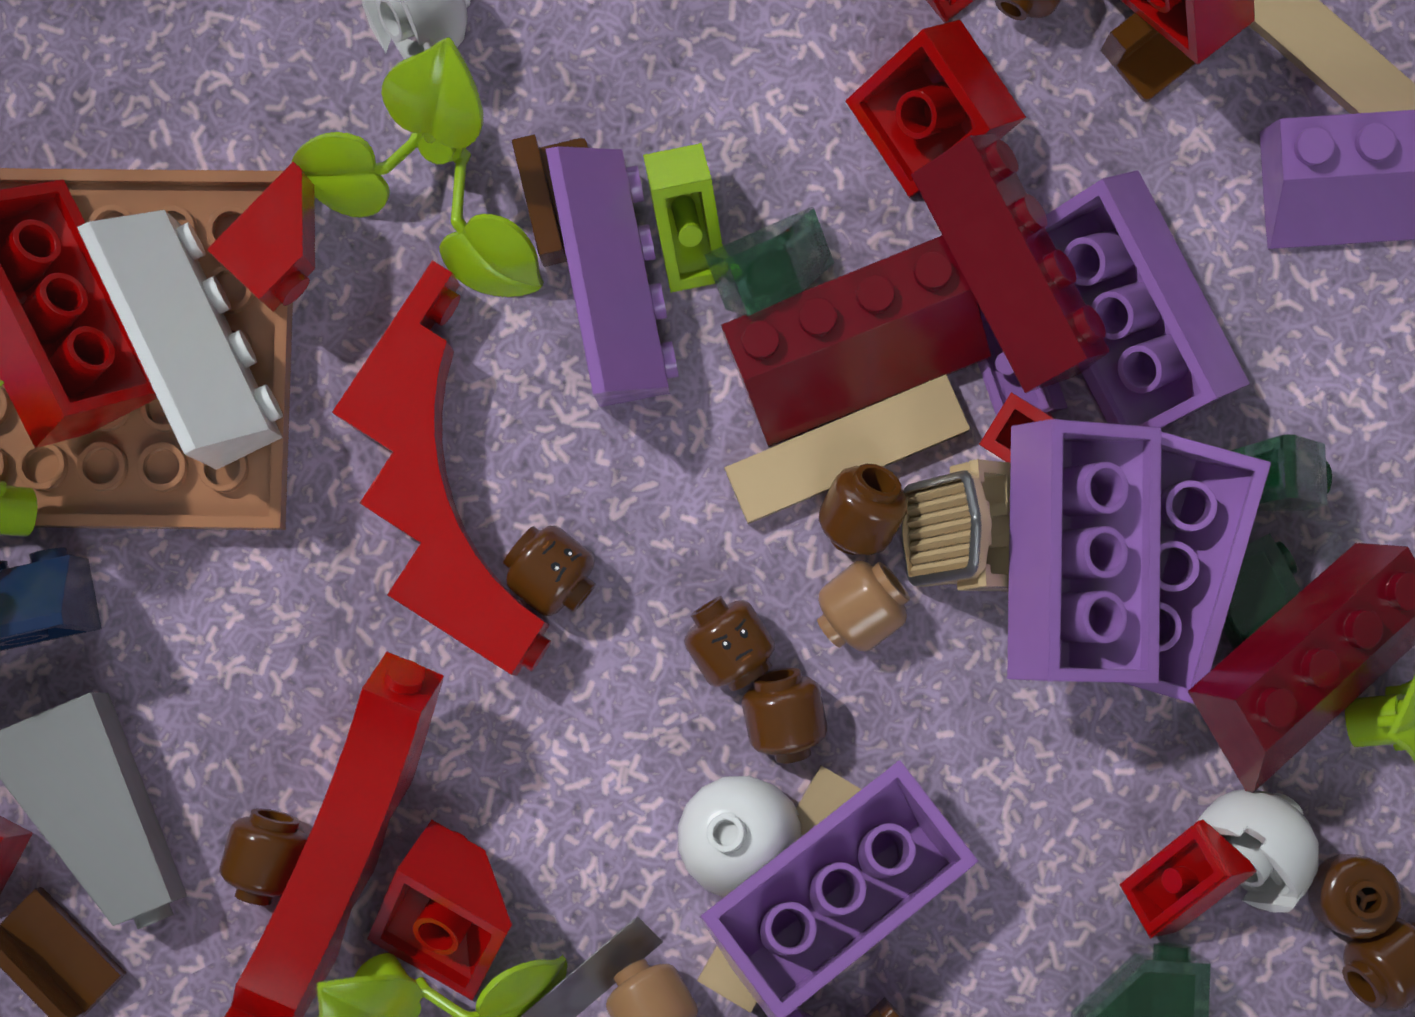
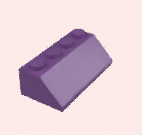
(1339, 179)
(609, 274)
(1158, 325)
(1204, 533)
(1084, 552)
(837, 891)

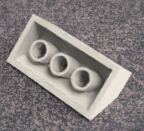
(183, 335)

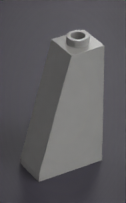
(92, 807)

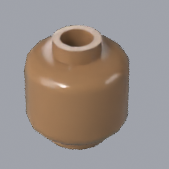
(862, 606)
(650, 993)

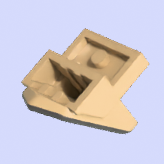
(959, 528)

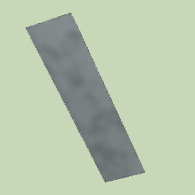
(597, 972)

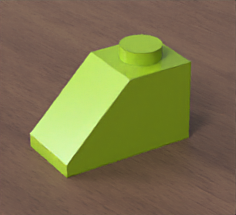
(684, 214)

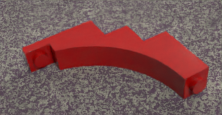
(400, 406)
(343, 843)

